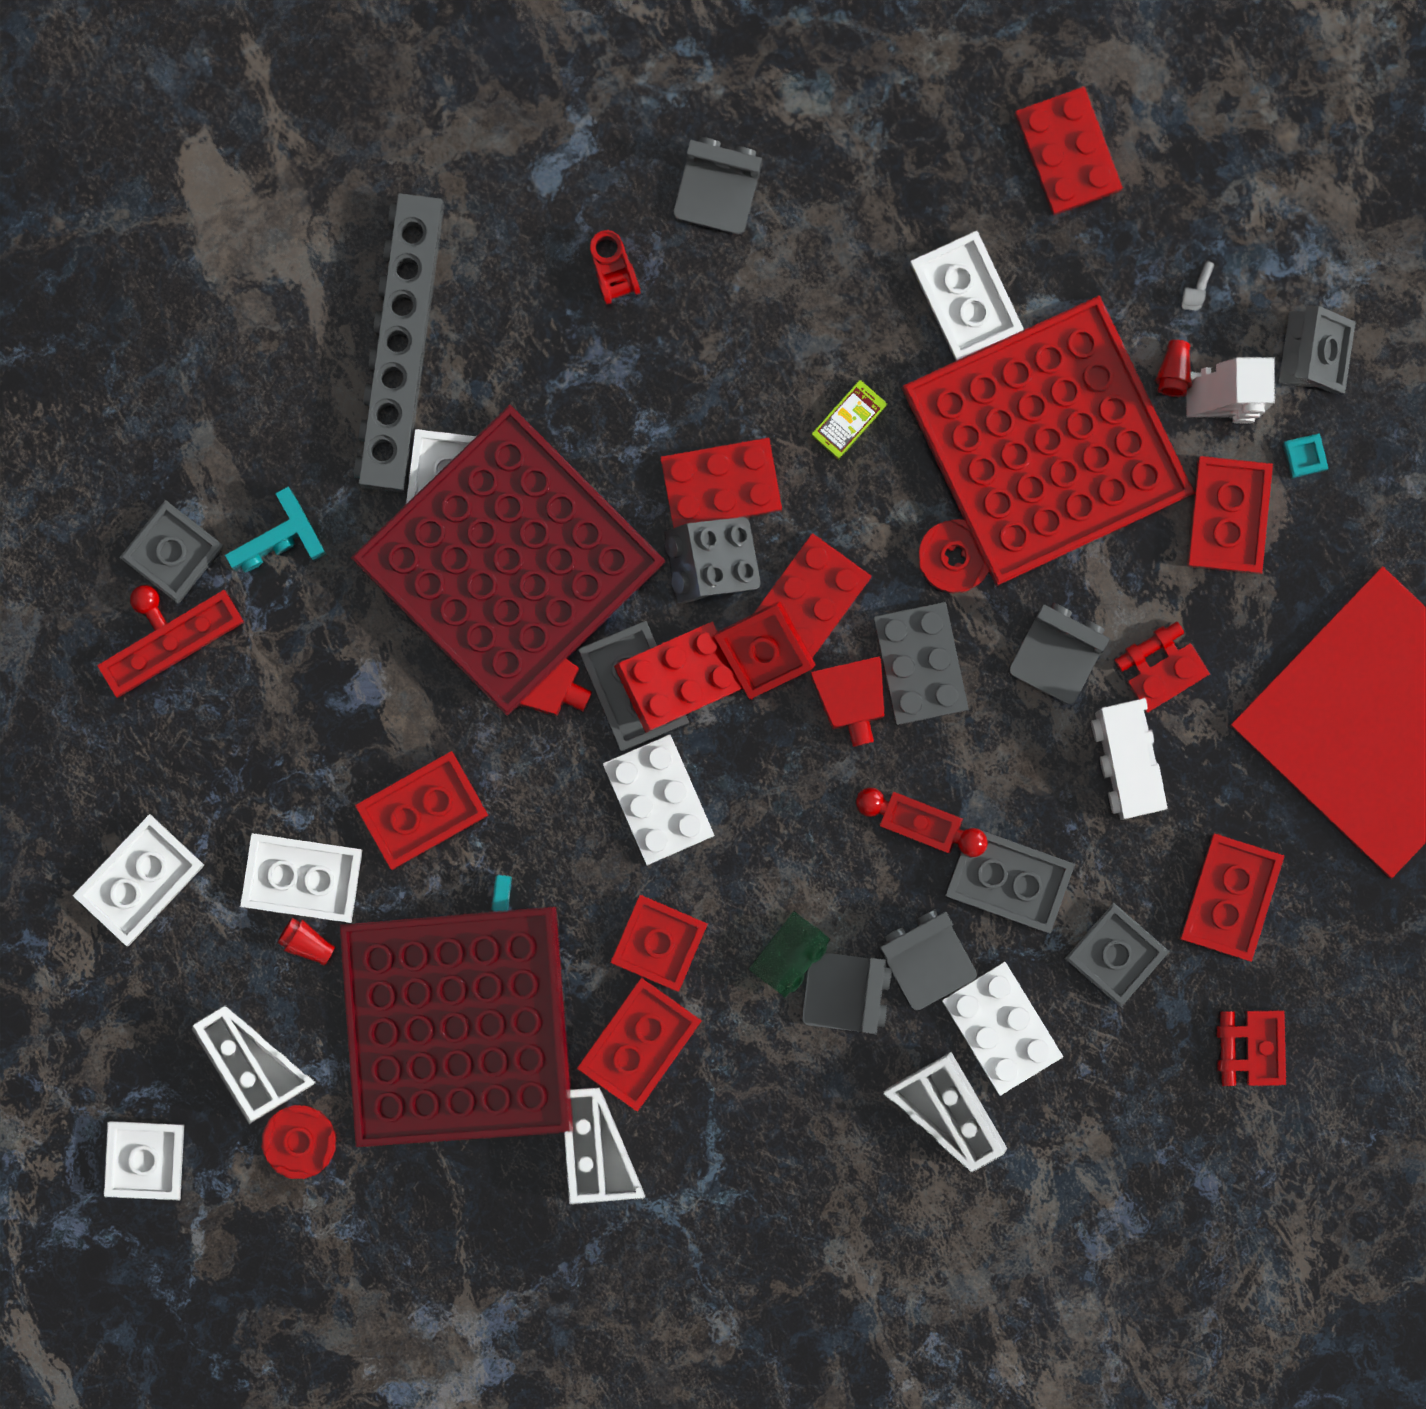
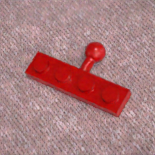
(169, 640)

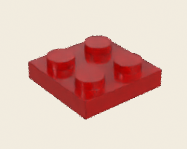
(764, 650)
(659, 943)

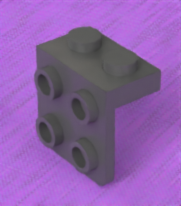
(717, 186)
(712, 558)
(1058, 653)
(928, 960)
(846, 993)

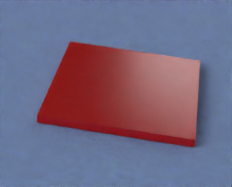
(1047, 440)
(1353, 722)

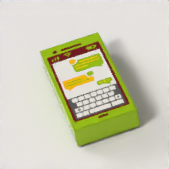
(849, 419)

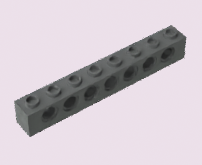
(406, 213)

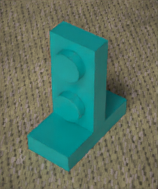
(279, 538)

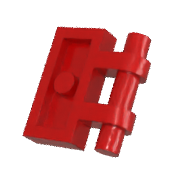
(1169, 676)
(1264, 1048)

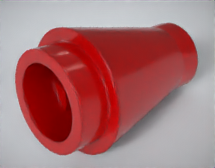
(1175, 371)
(305, 942)

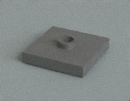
(171, 551)
(1116, 954)

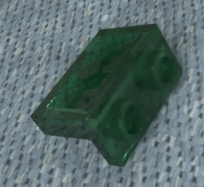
(790, 954)

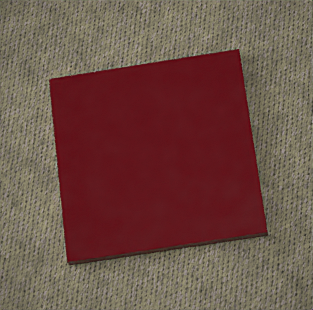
(508, 560)
(456, 1027)

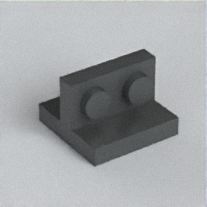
(1317, 349)

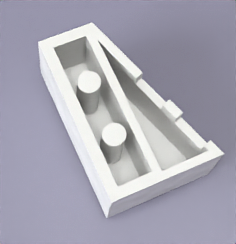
(1237, 390)
(1129, 759)
(249, 1065)
(950, 1111)
(596, 1154)

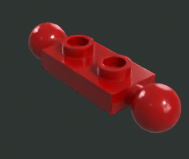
(921, 822)

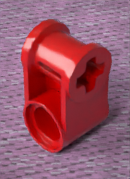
(613, 269)

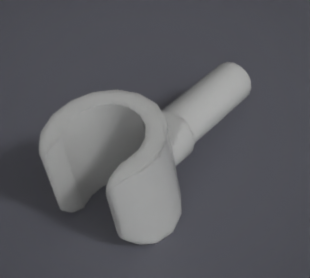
(1194, 298)

